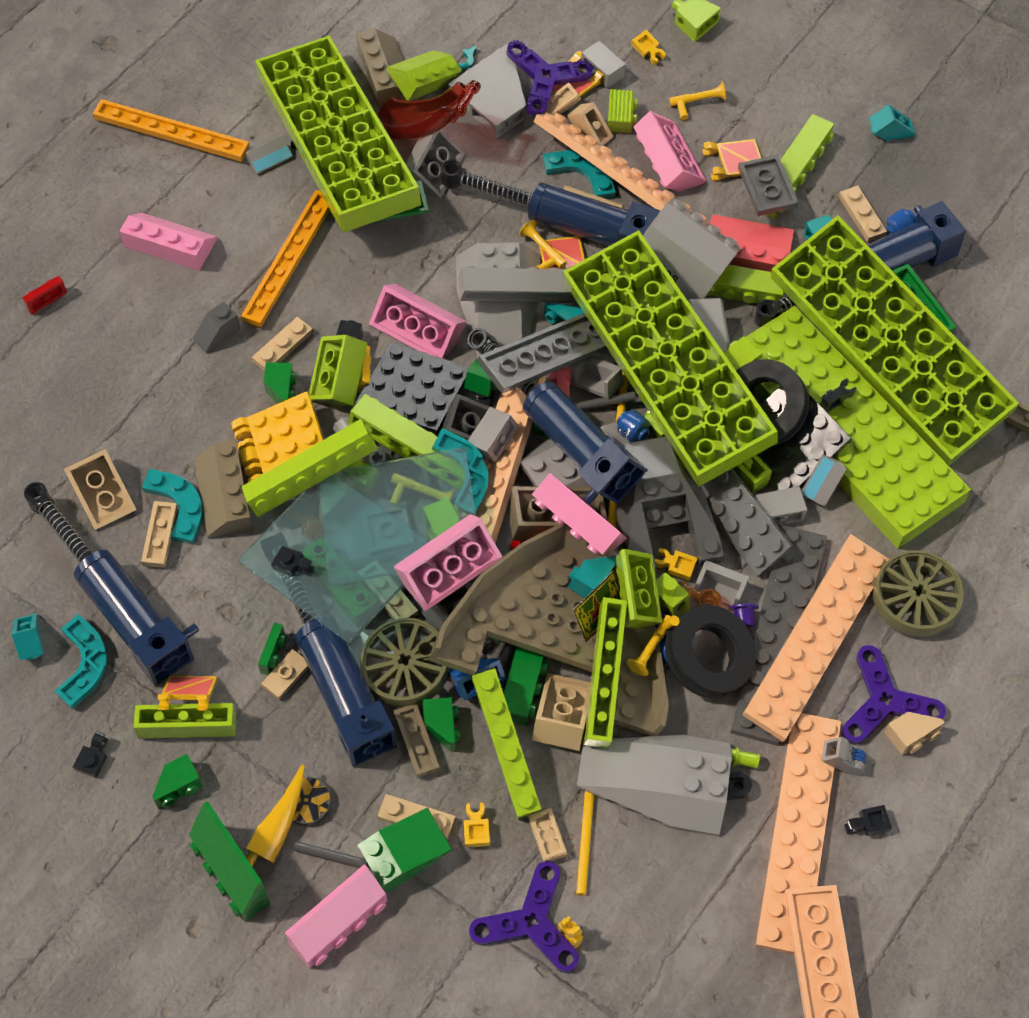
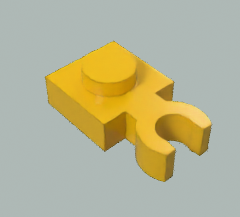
(648, 45)
(679, 565)
(477, 829)
(570, 931)

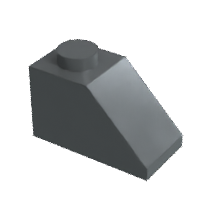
(216, 327)

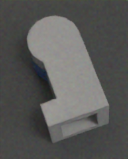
(846, 757)

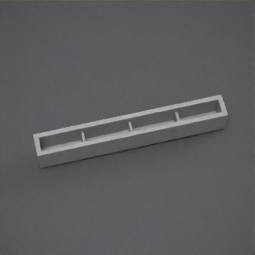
(513, 285)

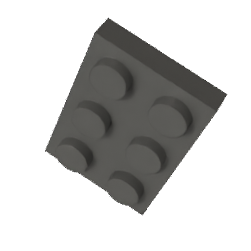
(768, 185)

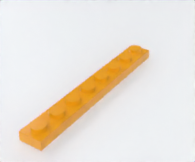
(171, 130)
(286, 261)

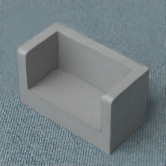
(606, 62)
(597, 376)
(493, 433)
(784, 505)
(726, 582)

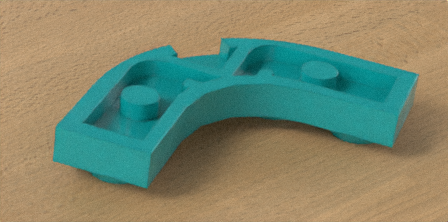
(573, 162)
(478, 472)
(186, 497)
(92, 662)

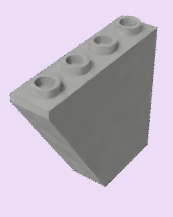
(501, 99)

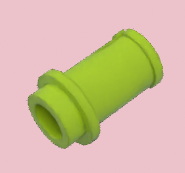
(744, 758)

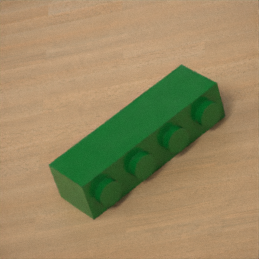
(524, 684)

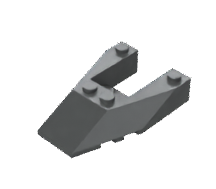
(664, 499)

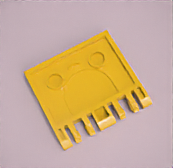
(276, 434)

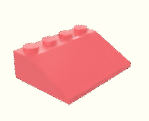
(760, 243)

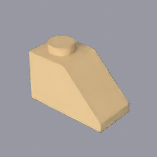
(591, 122)

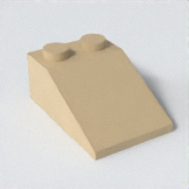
(100, 489)
(562, 712)

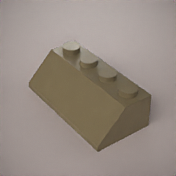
(377, 53)
(221, 491)
(530, 520)

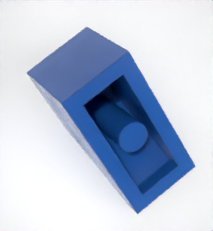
(463, 682)

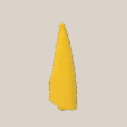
(274, 828)

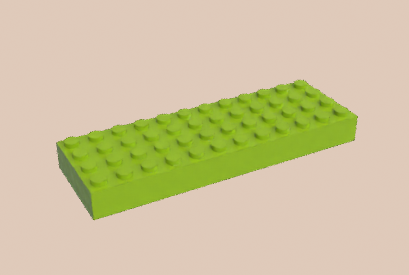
(338, 134)
(893, 340)
(670, 358)
(887, 463)

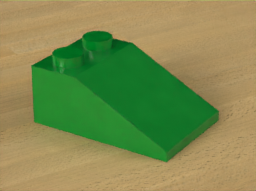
(404, 849)

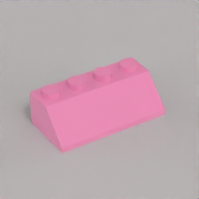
(668, 152)
(167, 240)
(416, 321)
(578, 515)
(448, 561)
(336, 917)

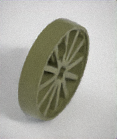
(925, 588)
(395, 666)

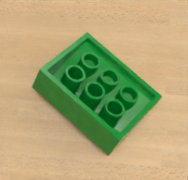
(228, 864)

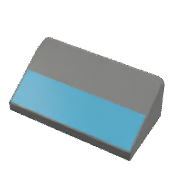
(269, 155)
(823, 480)

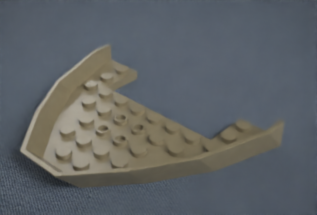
(529, 606)

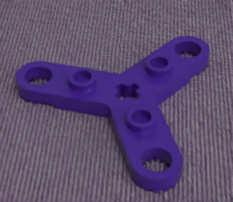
(542, 86)
(879, 683)
(513, 924)

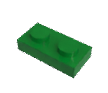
(269, 656)

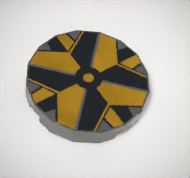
(312, 802)

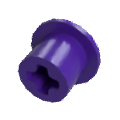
(745, 613)

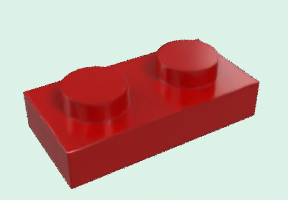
(44, 295)

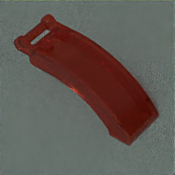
(424, 117)

